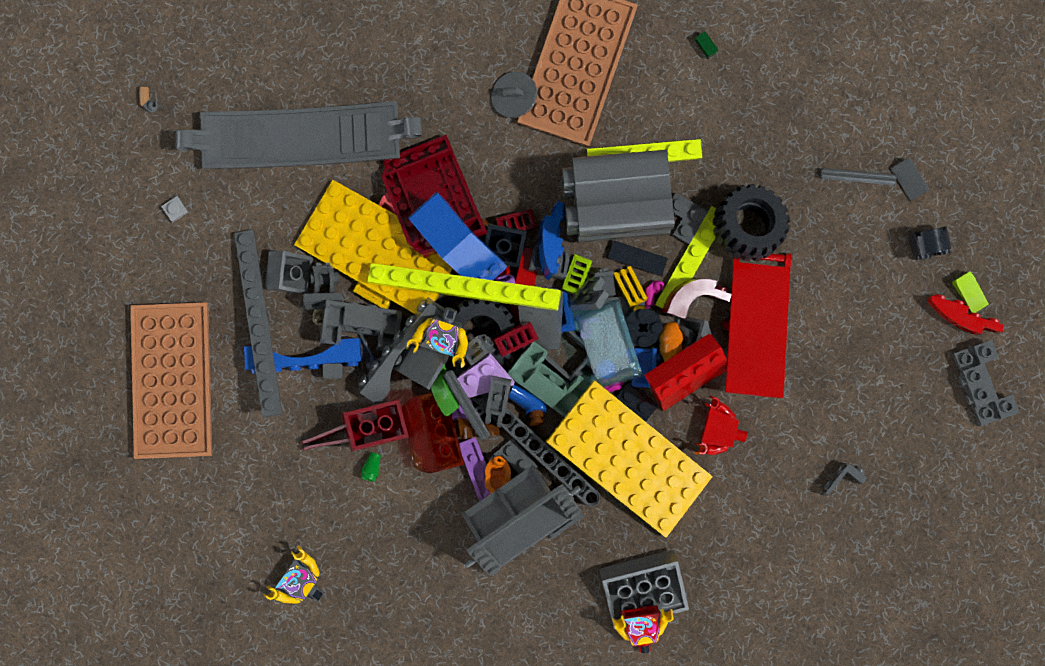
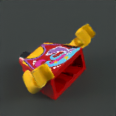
(642, 625)

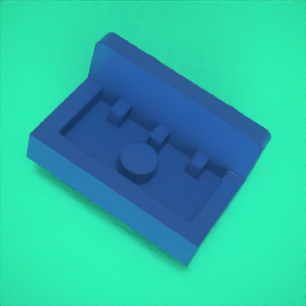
(647, 359)

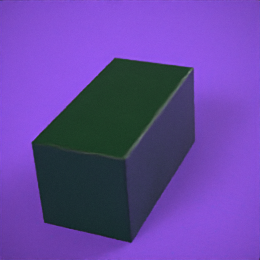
(706, 45)

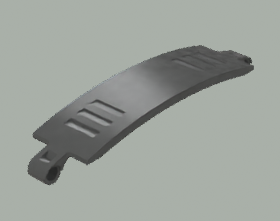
(299, 136)

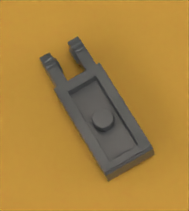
(497, 399)

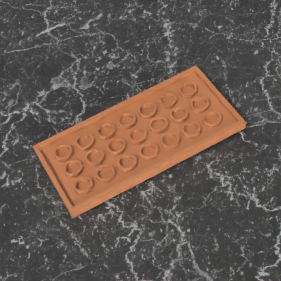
(578, 67)
(171, 380)

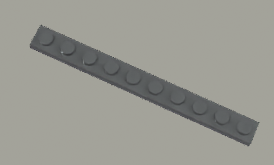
(258, 324)

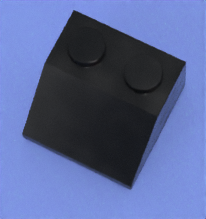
(506, 243)

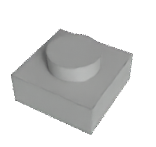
(175, 209)

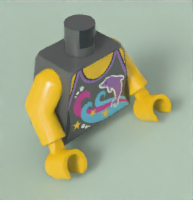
(443, 336)
(298, 581)

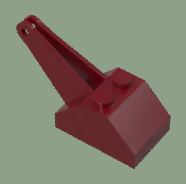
(368, 427)

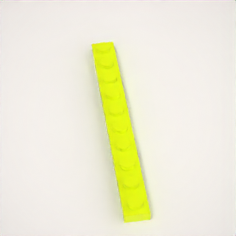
(464, 286)

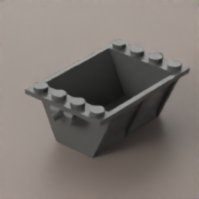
(517, 519)

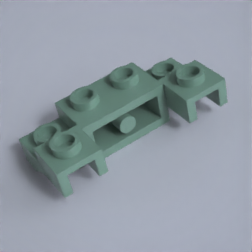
(544, 382)

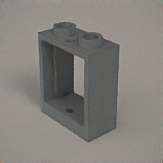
(577, 371)

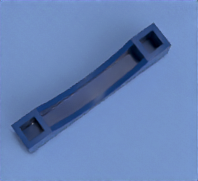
(347, 352)

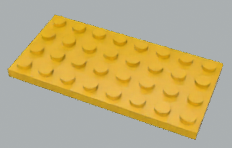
(358, 232)
(629, 459)

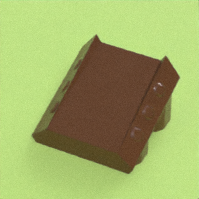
(468, 431)

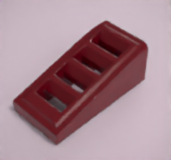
(507, 218)
(518, 344)

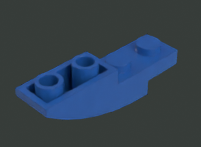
(548, 242)

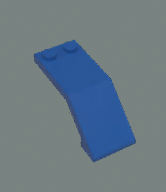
(455, 241)

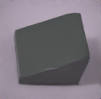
(333, 371)

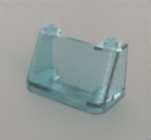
(608, 344)

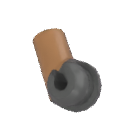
(146, 102)

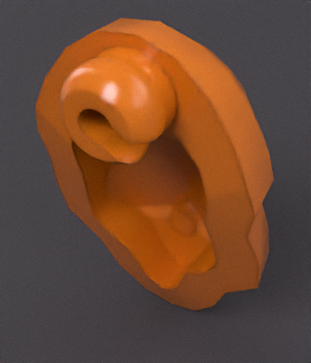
(670, 340)
(497, 473)

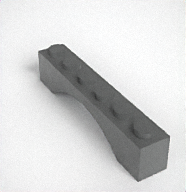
(377, 383)

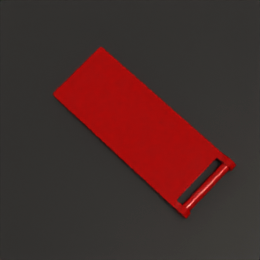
(758, 327)

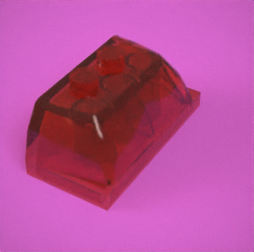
(431, 435)

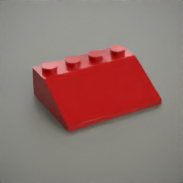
(687, 371)

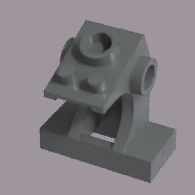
(322, 276)

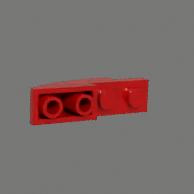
(956, 314)

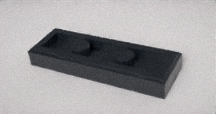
(637, 258)

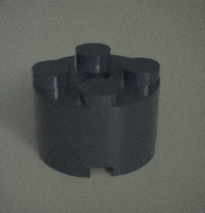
(929, 242)
(643, 314)

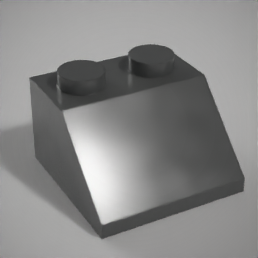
(288, 272)

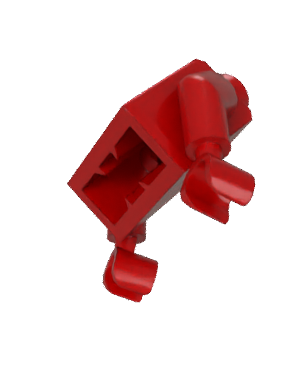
(719, 429)

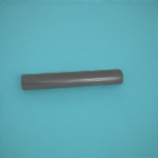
(858, 176)
(466, 405)

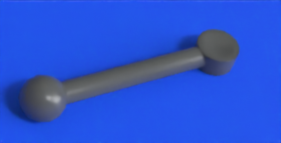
(372, 357)

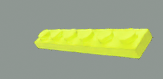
(676, 150)
(692, 257)

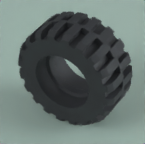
(767, 207)
(493, 310)

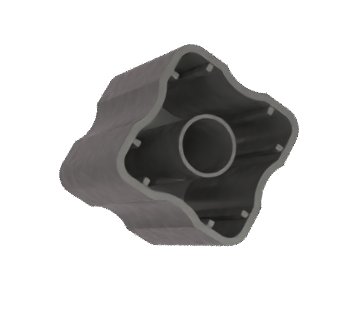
(619, 196)

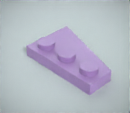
(478, 377)

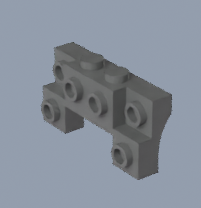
(361, 320)
(979, 386)

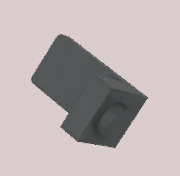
(854, 472)

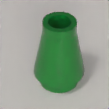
(371, 467)

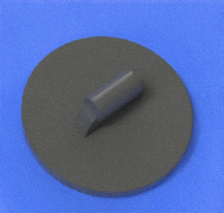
(514, 94)

